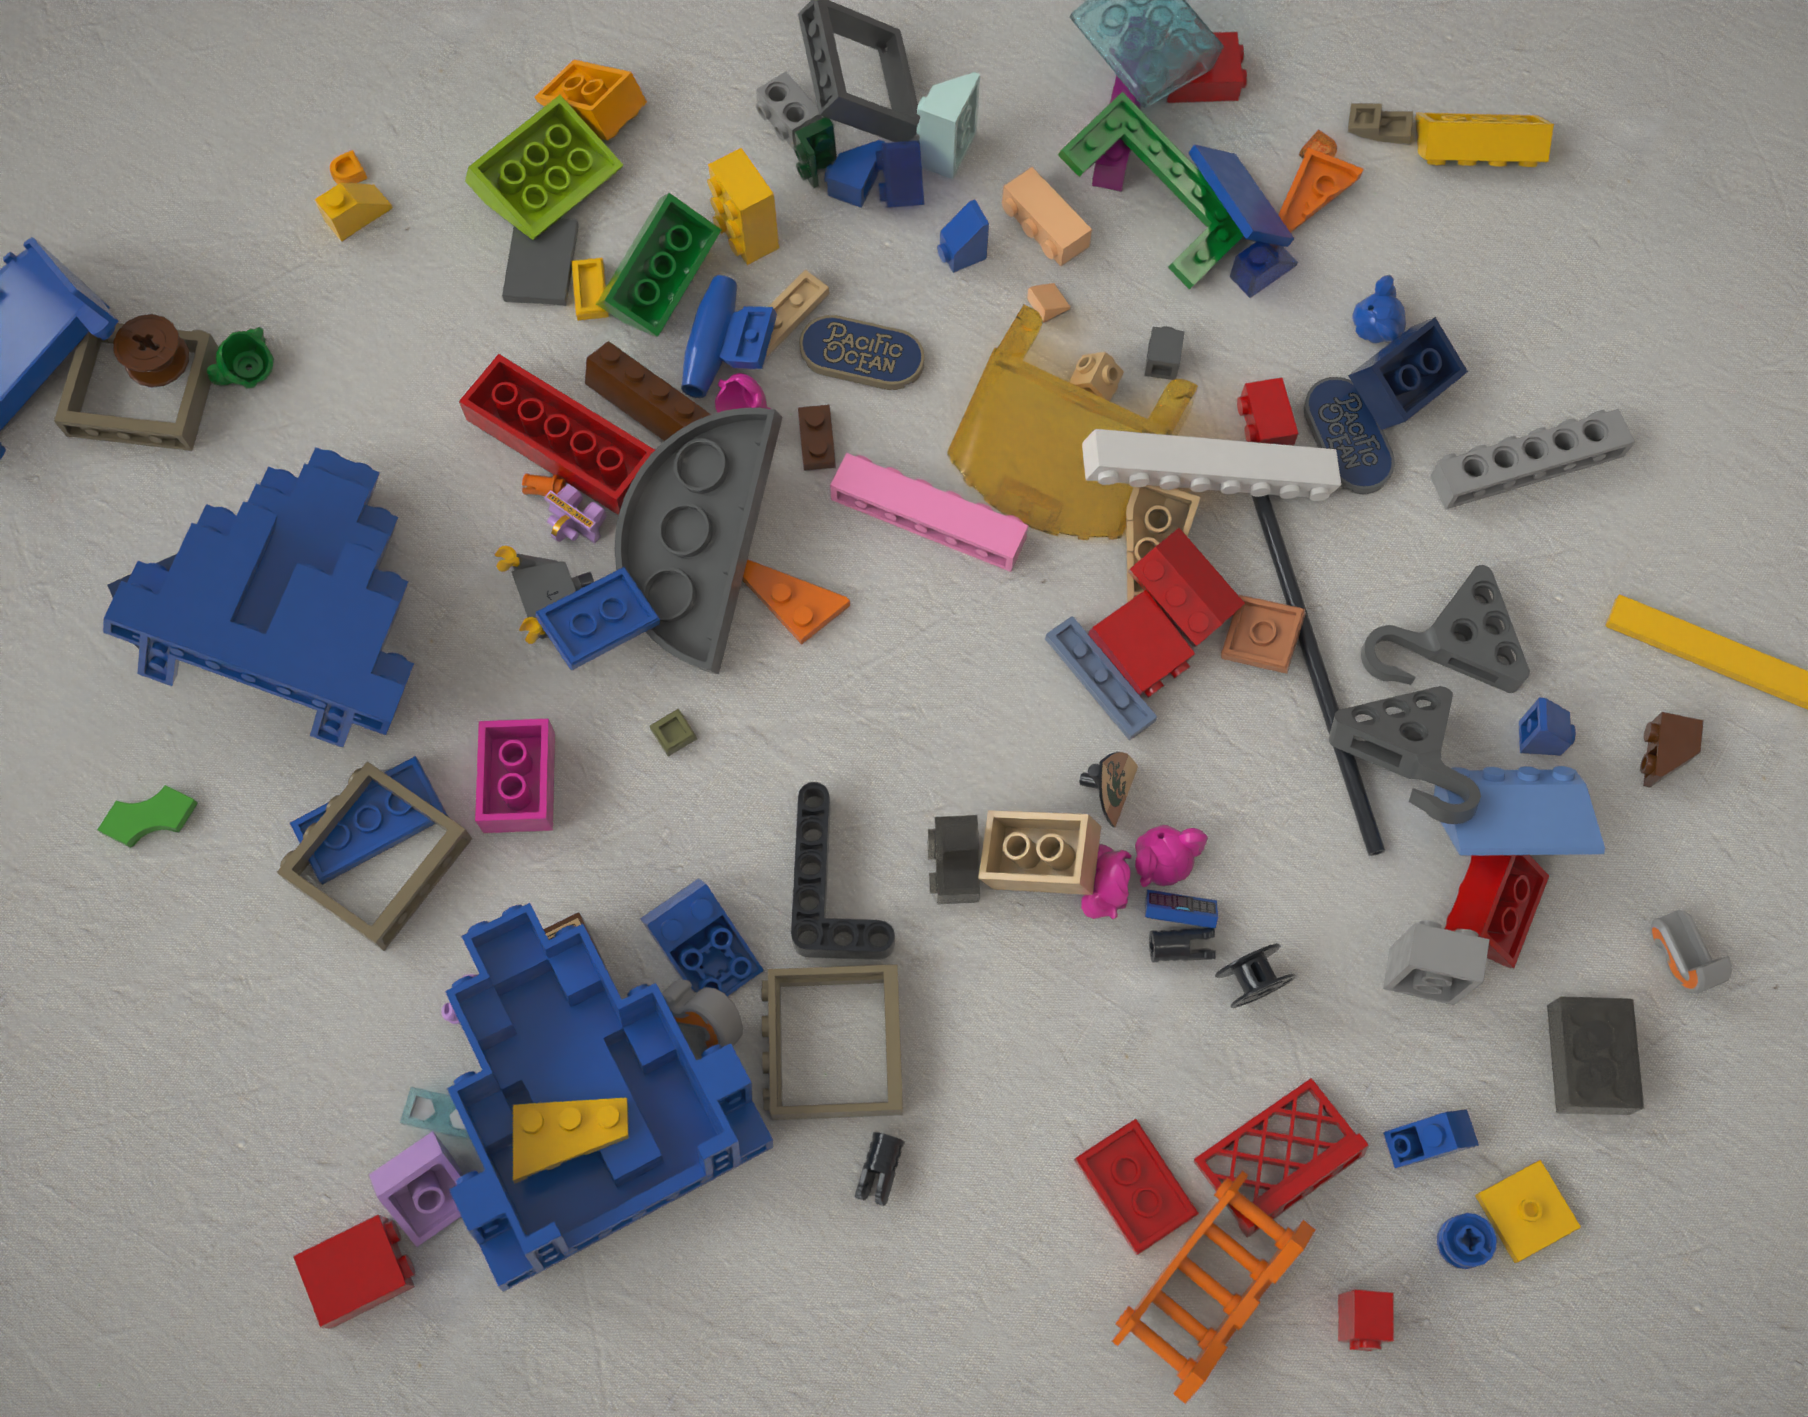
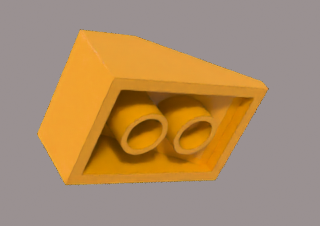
(598, 94)

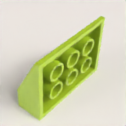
(542, 169)

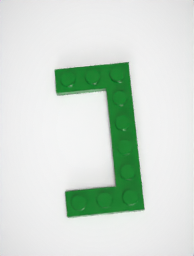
(1127, 122)

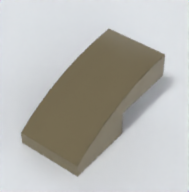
(1385, 126)

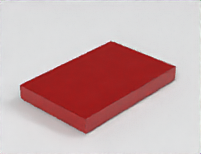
(1136, 1186)

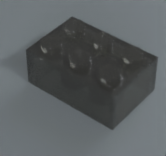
(1595, 1056)

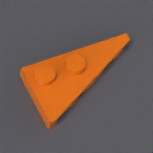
(1315, 185)
(794, 602)

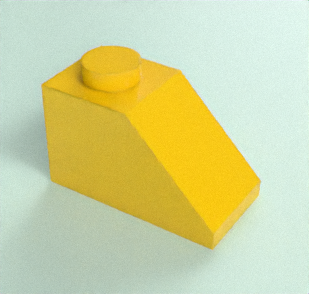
(351, 207)

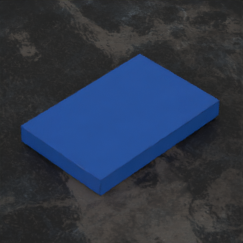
(597, 618)

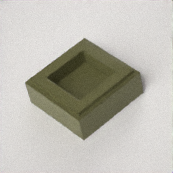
(673, 732)

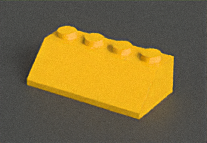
(1483, 138)

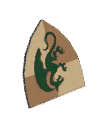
(1113, 779)

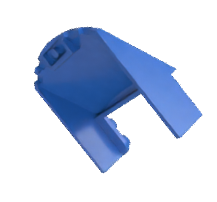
(41, 321)

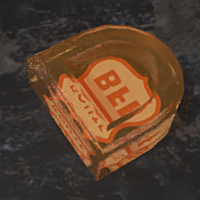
(1321, 143)

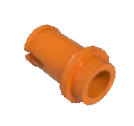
(542, 485)

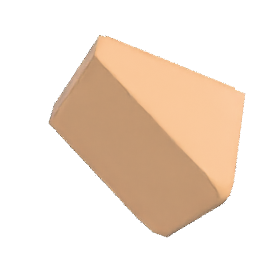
(1047, 301)

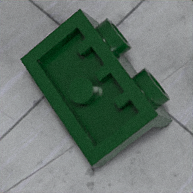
(815, 149)

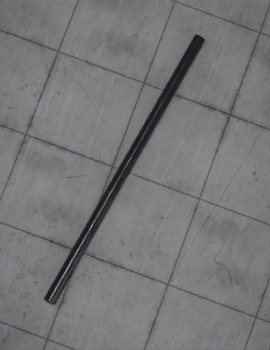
(1318, 674)

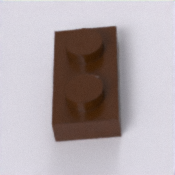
(816, 437)

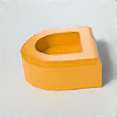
(347, 169)

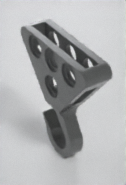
(1471, 657)
(1409, 746)

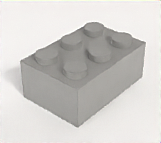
(1436, 963)

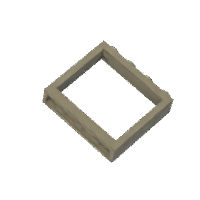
(175, 435)
(417, 886)
(772, 1028)

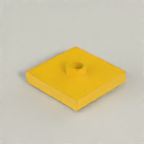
(1527, 1211)

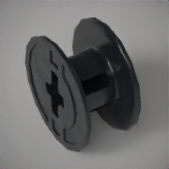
(1255, 975)

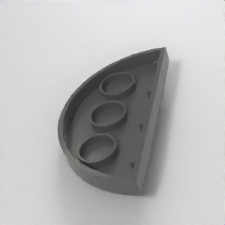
(693, 525)

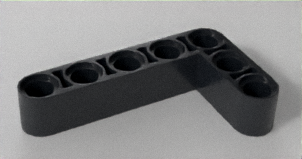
(816, 886)

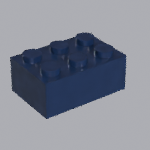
(1408, 373)

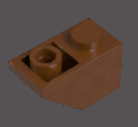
(1671, 745)

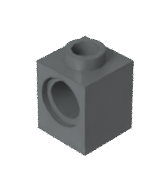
(1164, 353)

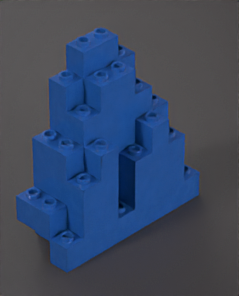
(281, 598)
(559, 1032)

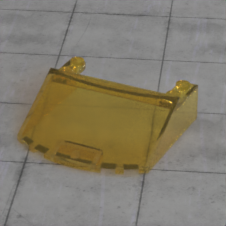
(1027, 438)

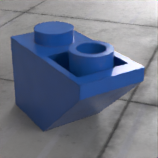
(1431, 1138)

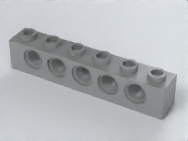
(1610, 442)

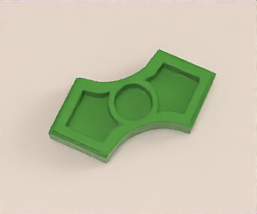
(132, 821)

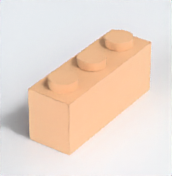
(1046, 216)

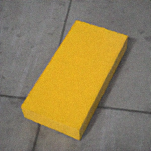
(588, 287)

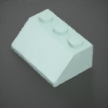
(948, 123)

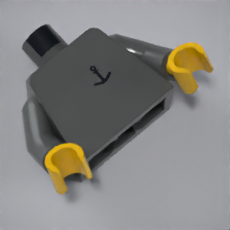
(539, 585)

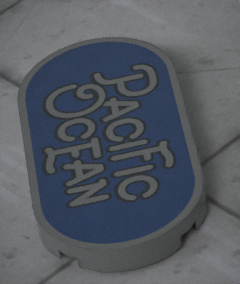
(1345, 424)

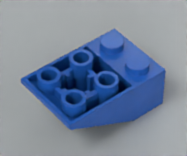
(701, 940)

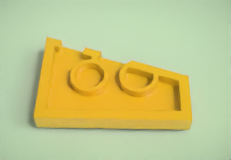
(564, 1130)

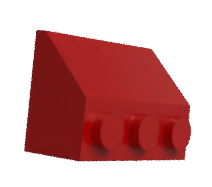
(1186, 587)
(1499, 902)

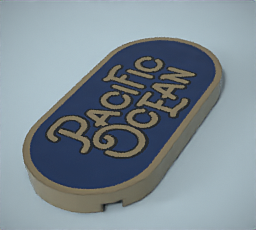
(861, 352)

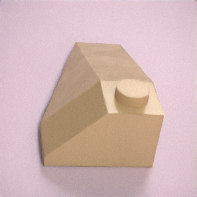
(1150, 519)

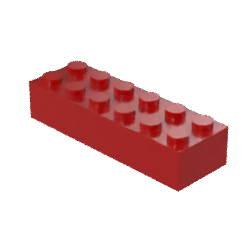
(555, 432)

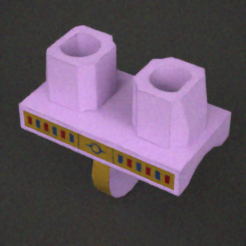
(564, 507)

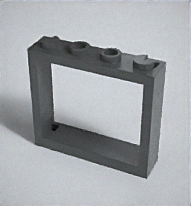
(818, 24)

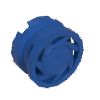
(1466, 1241)

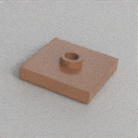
(1263, 634)

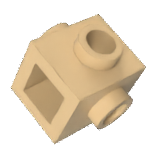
(1097, 374)

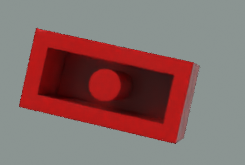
(1267, 413)
(1366, 1319)

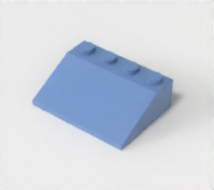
(1526, 814)

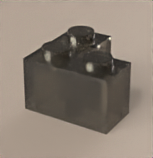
(956, 854)

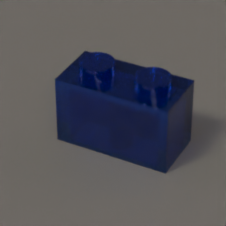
(901, 174)

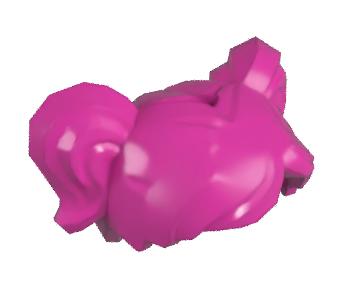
(739, 392)
(1167, 854)
(1110, 884)

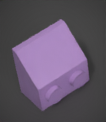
(417, 1188)

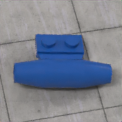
(724, 336)

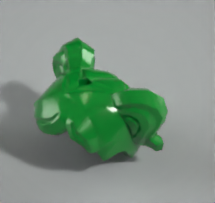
(238, 353)

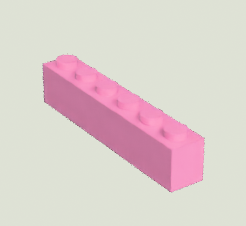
(929, 511)

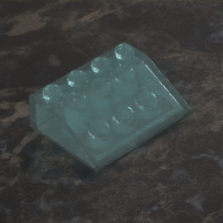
(1149, 43)

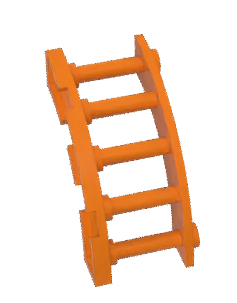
(1238, 1308)

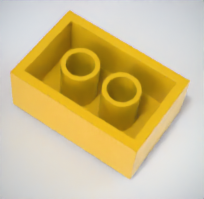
(743, 206)

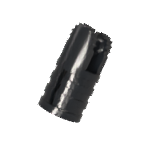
(1176, 945)
(880, 1160)

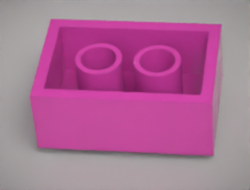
(515, 776)

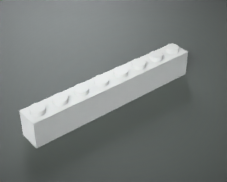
(1210, 464)

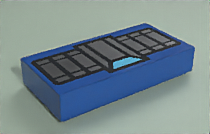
(1181, 909)

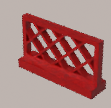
(1307, 1176)

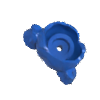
(1387, 317)

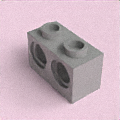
(786, 107)

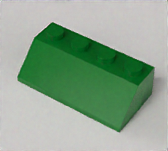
(659, 266)

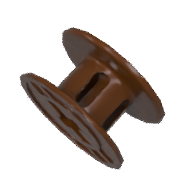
(151, 350)

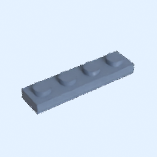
(1101, 678)

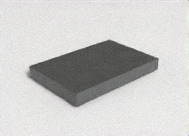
(541, 267)

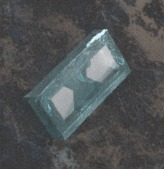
(433, 1113)

